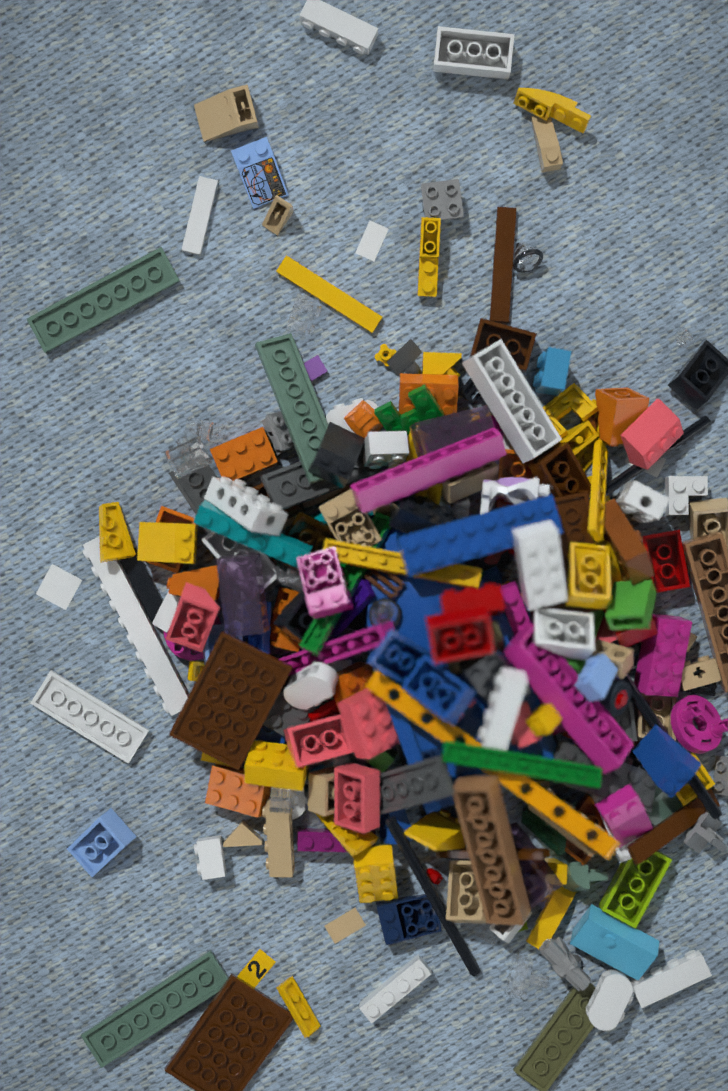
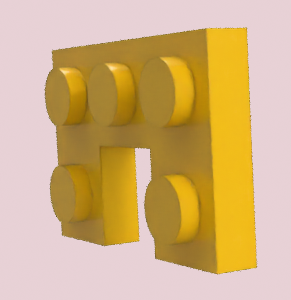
(569, 400)

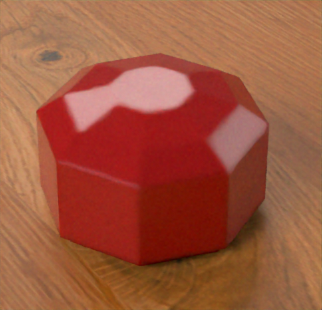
(434, 875)

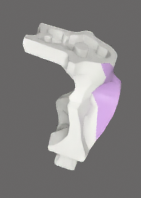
(512, 490)

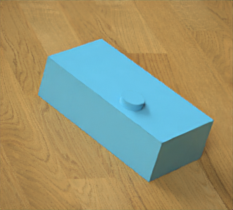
(614, 942)

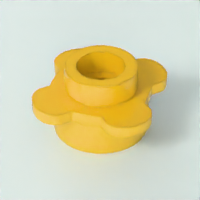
(380, 355)

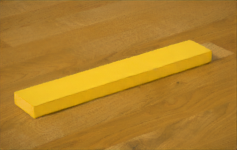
(329, 294)
(598, 490)

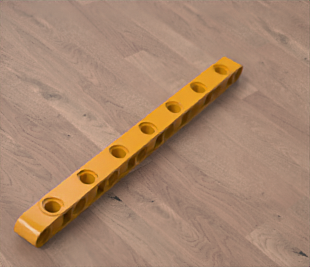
(537, 796)

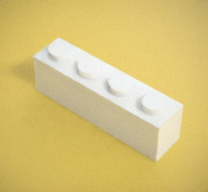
(339, 25)
(503, 708)
(670, 978)
(395, 988)

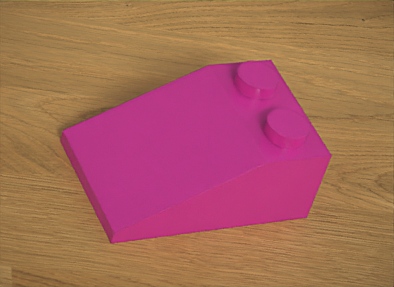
(624, 815)

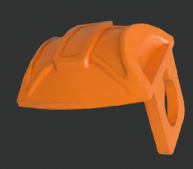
(363, 420)

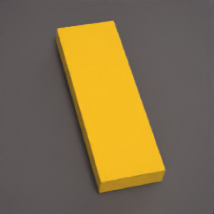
(298, 1007)

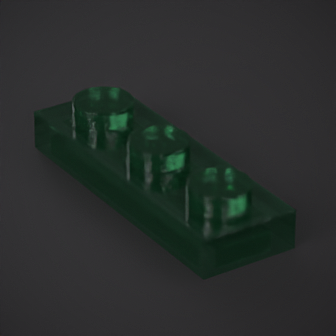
(544, 831)

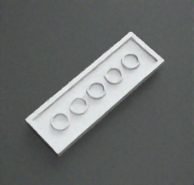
(89, 716)

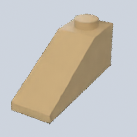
(546, 144)

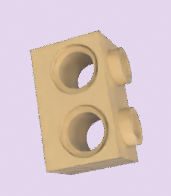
(619, 655)

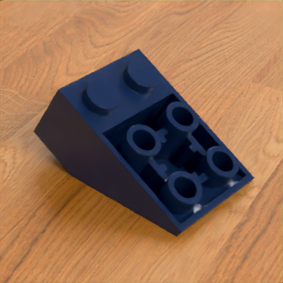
(407, 918)

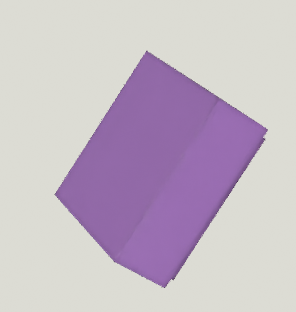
(315, 368)

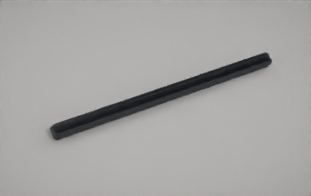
(634, 470)
(652, 720)
(432, 895)

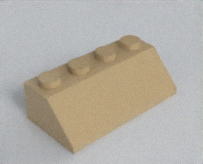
(557, 812)

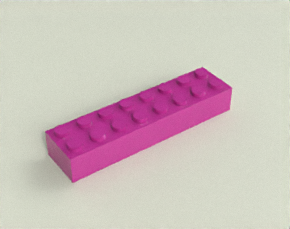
(555, 684)

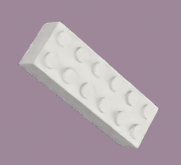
(512, 401)

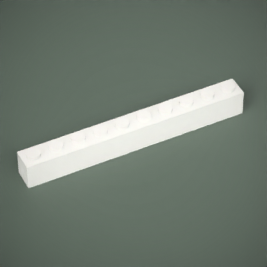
(140, 629)

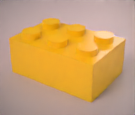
(273, 766)
(375, 874)

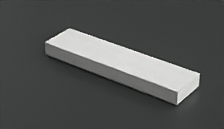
(199, 215)

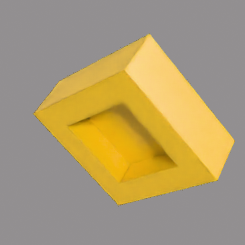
(194, 670)

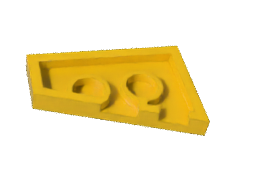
(113, 534)

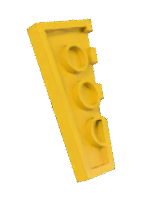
(352, 840)

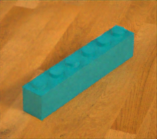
(279, 547)

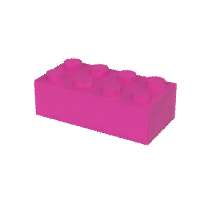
(663, 657)

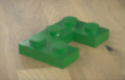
(425, 409)

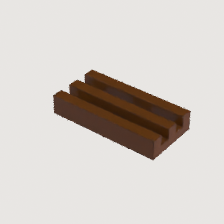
(397, 590)

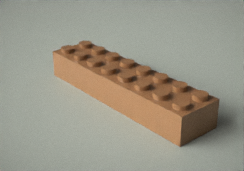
(708, 570)
(491, 849)

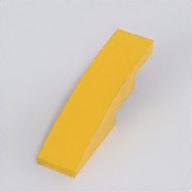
(550, 917)

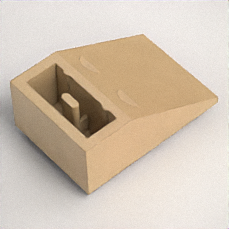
(226, 114)
(348, 521)

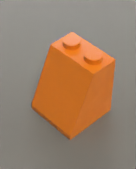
(617, 411)
(204, 578)

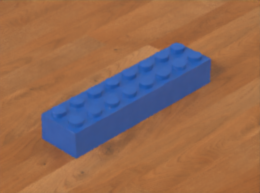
(472, 535)

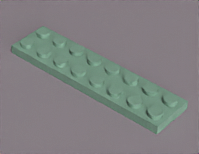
(103, 300)
(294, 397)
(155, 1009)

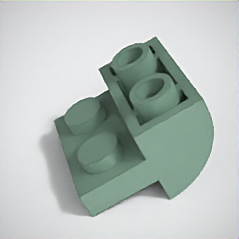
(580, 877)

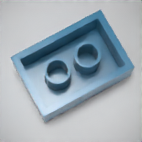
(553, 371)

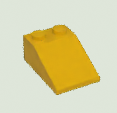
(167, 542)
(588, 576)
(438, 831)

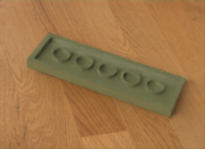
(557, 1040)

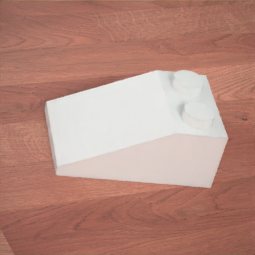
(564, 632)

